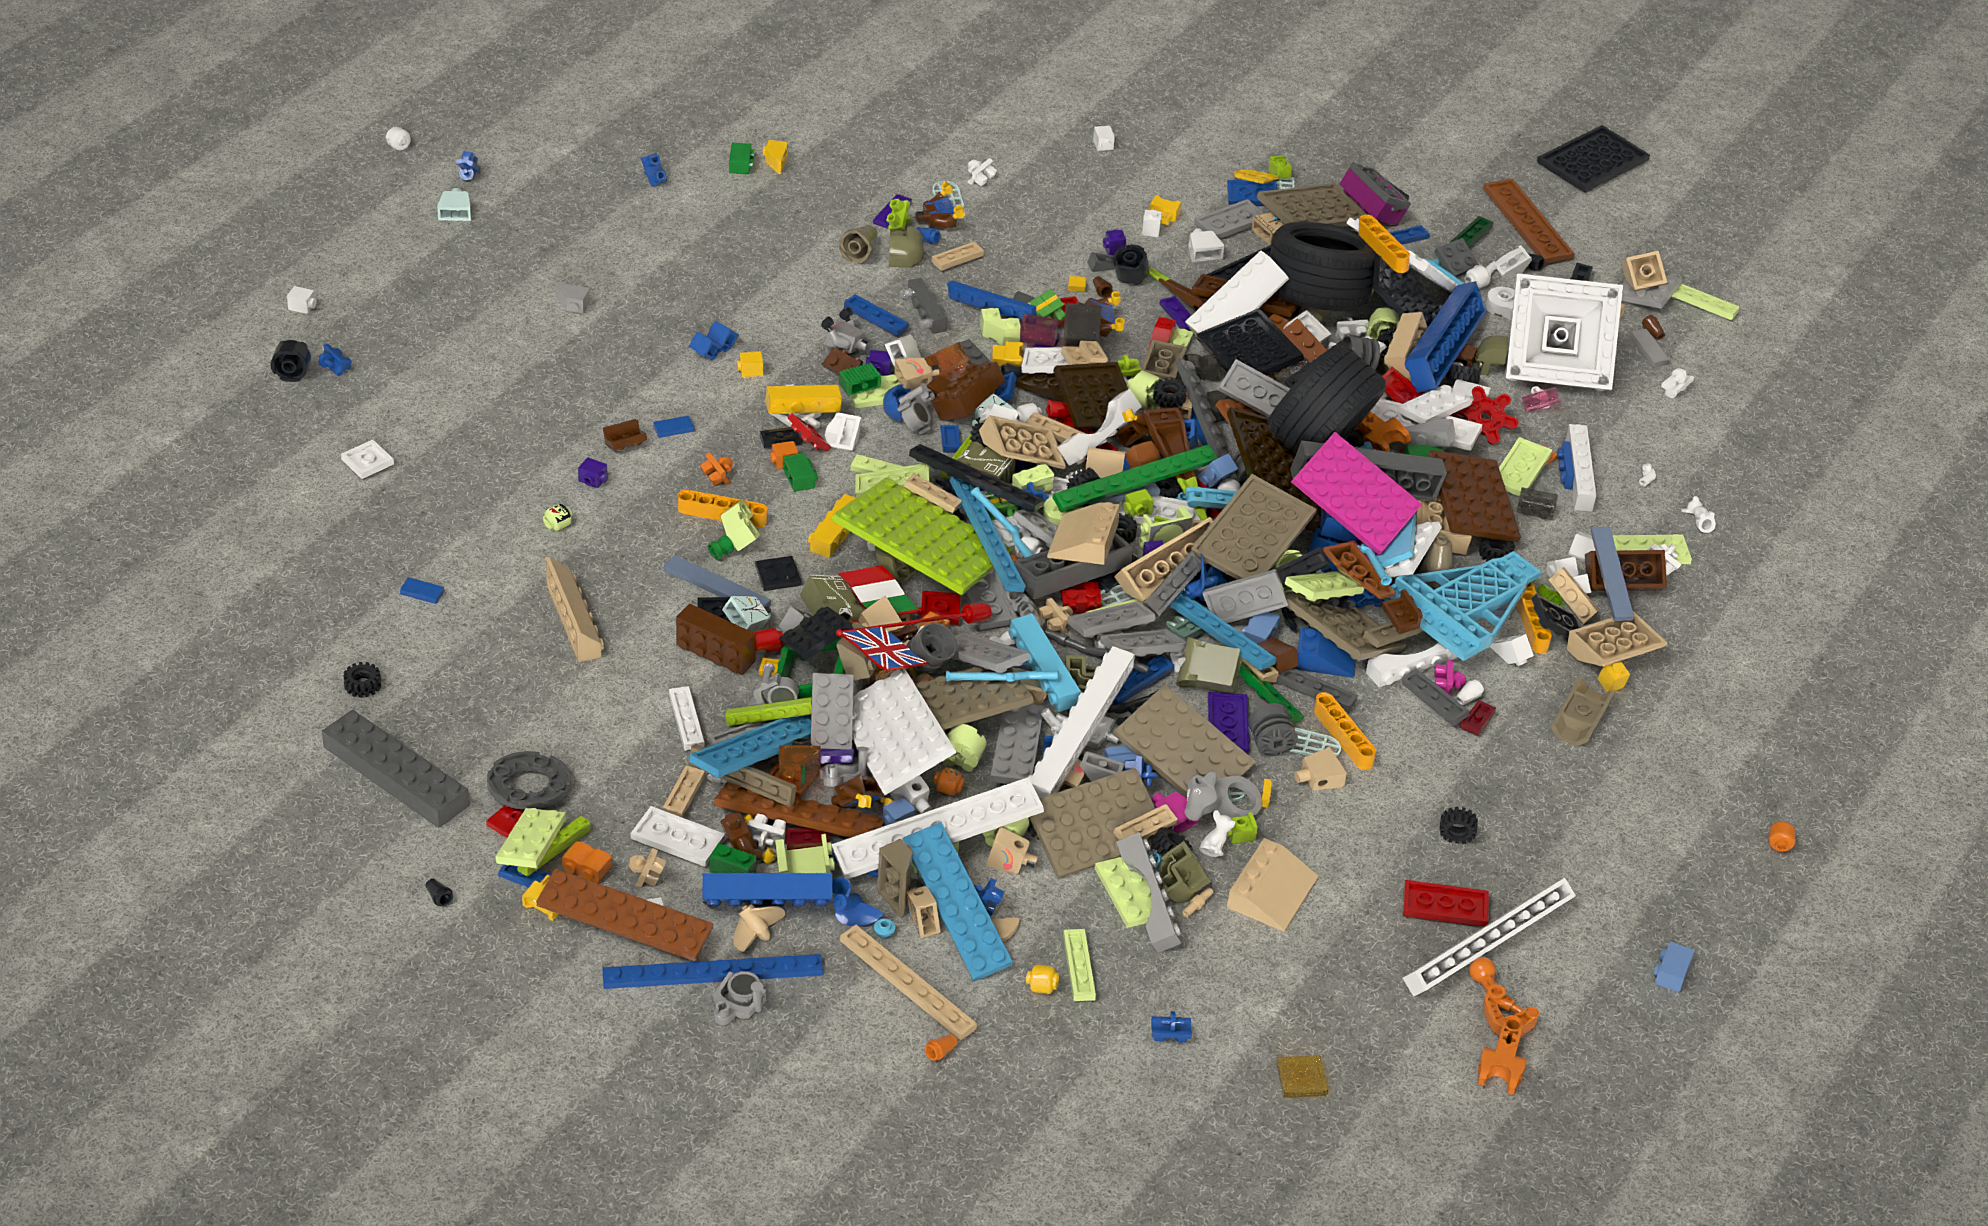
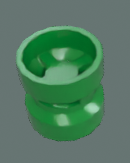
(719, 548)

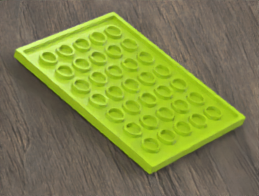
(918, 534)

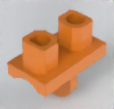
(724, 464)

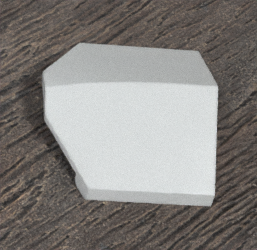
(1513, 262)
(843, 431)
(1581, 545)

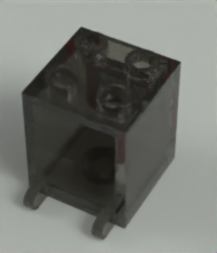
(1081, 324)

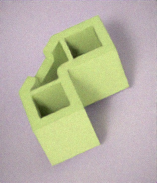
(997, 328)
(738, 525)

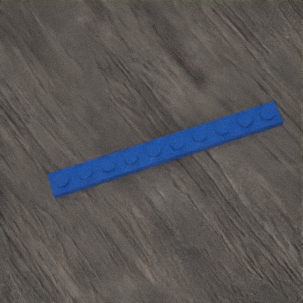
(710, 971)

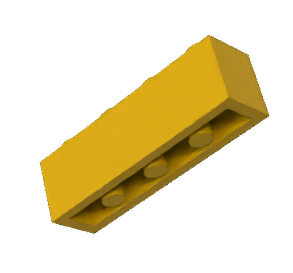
(803, 399)
(828, 533)

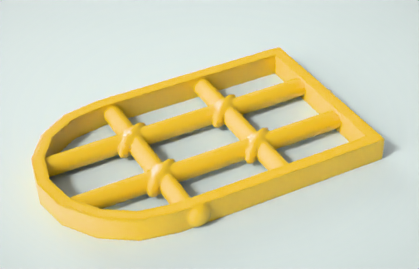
(1259, 177)

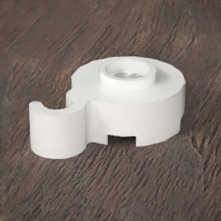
(1501, 301)

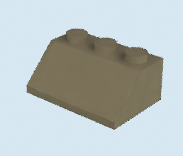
(1162, 358)
(854, 660)
(895, 874)

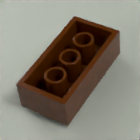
(968, 390)
(1640, 568)
(715, 639)

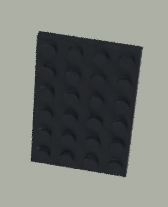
(1593, 158)
(1403, 291)
(1252, 341)

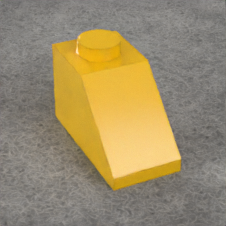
(775, 154)

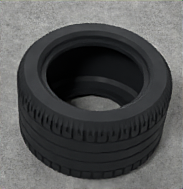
(1325, 266)
(1327, 399)

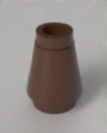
(1102, 287)
(1653, 326)

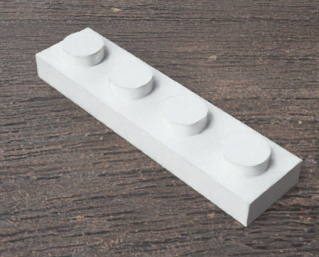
(686, 717)

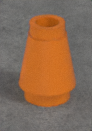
(940, 1047)

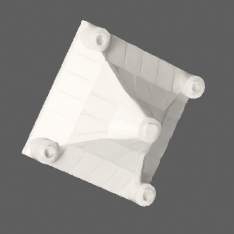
(1564, 332)

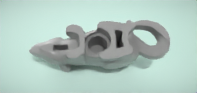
(1024, 606)

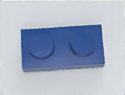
(1006, 389)

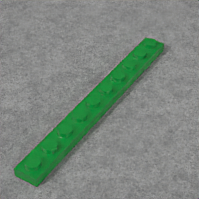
(1134, 478)

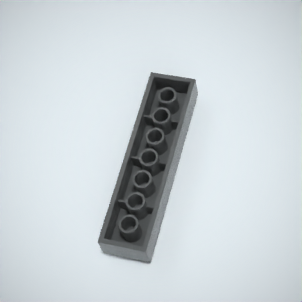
(1415, 474)
(395, 768)

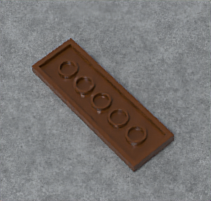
(1208, 285)

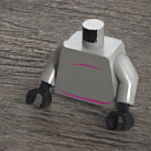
(844, 334)

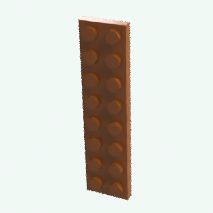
(1528, 220)
(803, 812)
(625, 914)

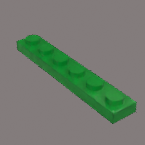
(1268, 692)

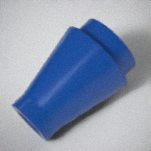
(930, 235)

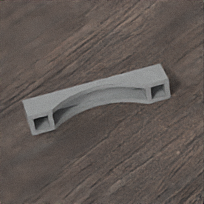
(1432, 433)
(1160, 925)

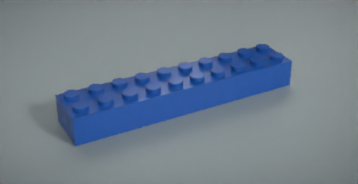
(1445, 337)

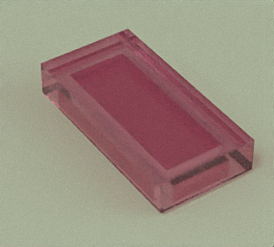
(1540, 399)

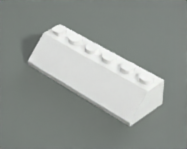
(1241, 294)

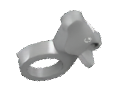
(1211, 794)

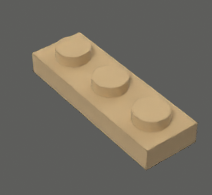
(957, 256)
(932, 493)
(1574, 595)
(684, 791)
(1148, 823)

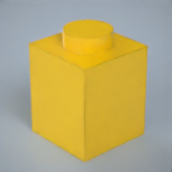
(750, 364)
(1613, 676)

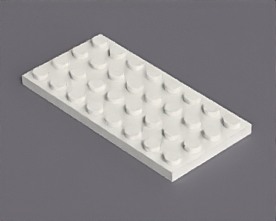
(898, 731)

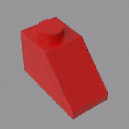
(1163, 330)

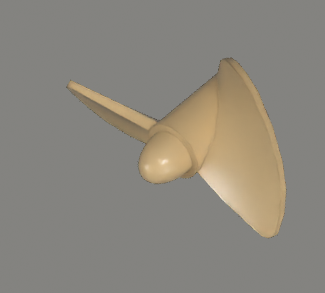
(755, 923)

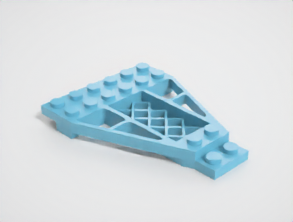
(1457, 626)

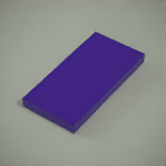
(1230, 716)

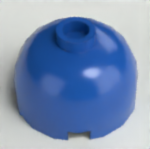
(891, 401)

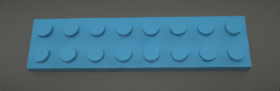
(751, 745)
(958, 902)

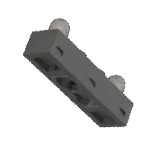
(926, 304)

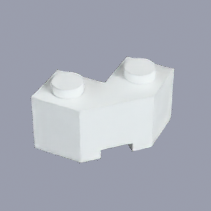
(1571, 567)

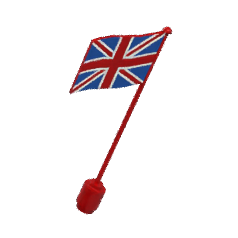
(889, 651)

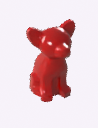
(1056, 409)

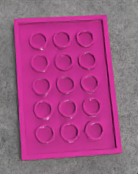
(1356, 493)

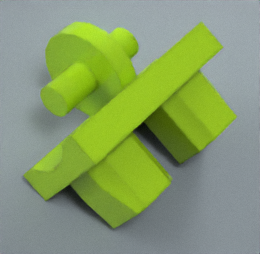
(899, 215)
(1129, 367)

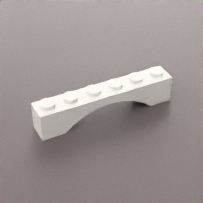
(1076, 447)
(1583, 483)
(1390, 668)

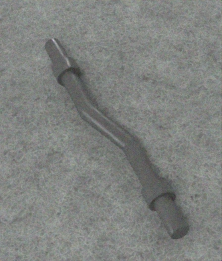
(1064, 640)

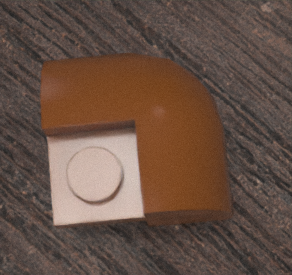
(1142, 454)

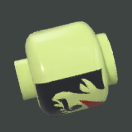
(557, 517)

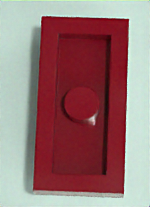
(1478, 717)
(804, 838)

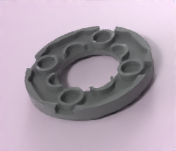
(508, 765)

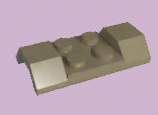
(1580, 714)

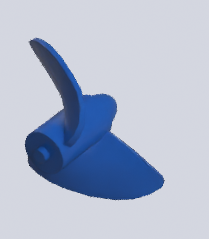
(1196, 588)
(850, 906)

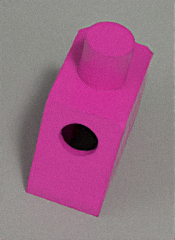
(1177, 805)

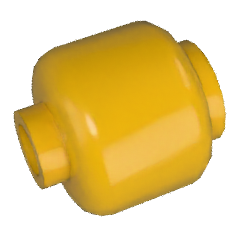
(1043, 979)

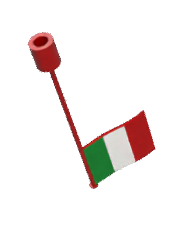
(868, 586)

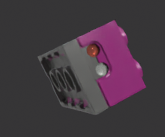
(1374, 194)

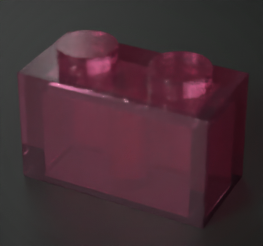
(1039, 330)

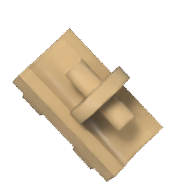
(1057, 614)
(649, 869)

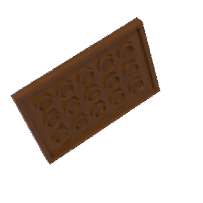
(1476, 497)

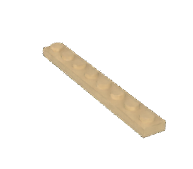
(908, 982)

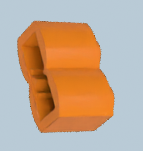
(587, 862)

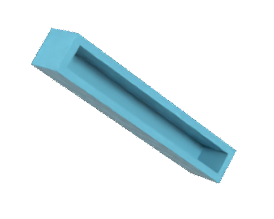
(1030, 637)

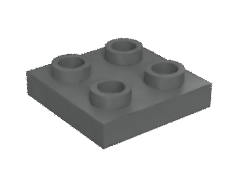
(1456, 257)

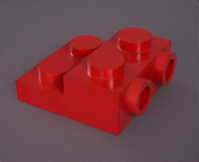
(1082, 597)

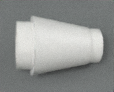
(1470, 692)

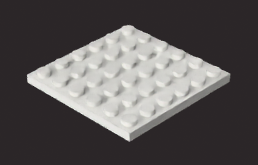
(1421, 266)

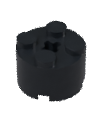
(1131, 264)
(291, 360)

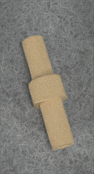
(1197, 902)

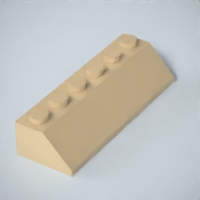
(1149, 571)
(573, 611)

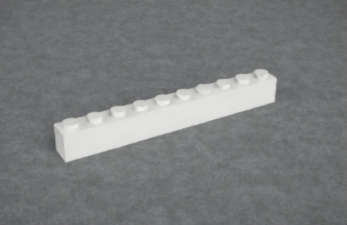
(1082, 722)
(1488, 937)

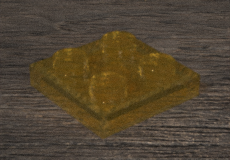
(1302, 1076)

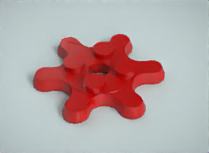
(1492, 407)

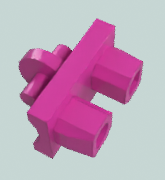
(1447, 679)

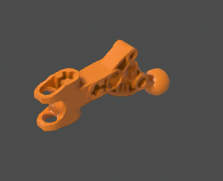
(1382, 433)
(1510, 1029)

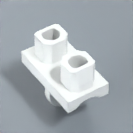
(980, 170)
(1351, 327)
(1676, 382)
(1670, 555)
(765, 833)

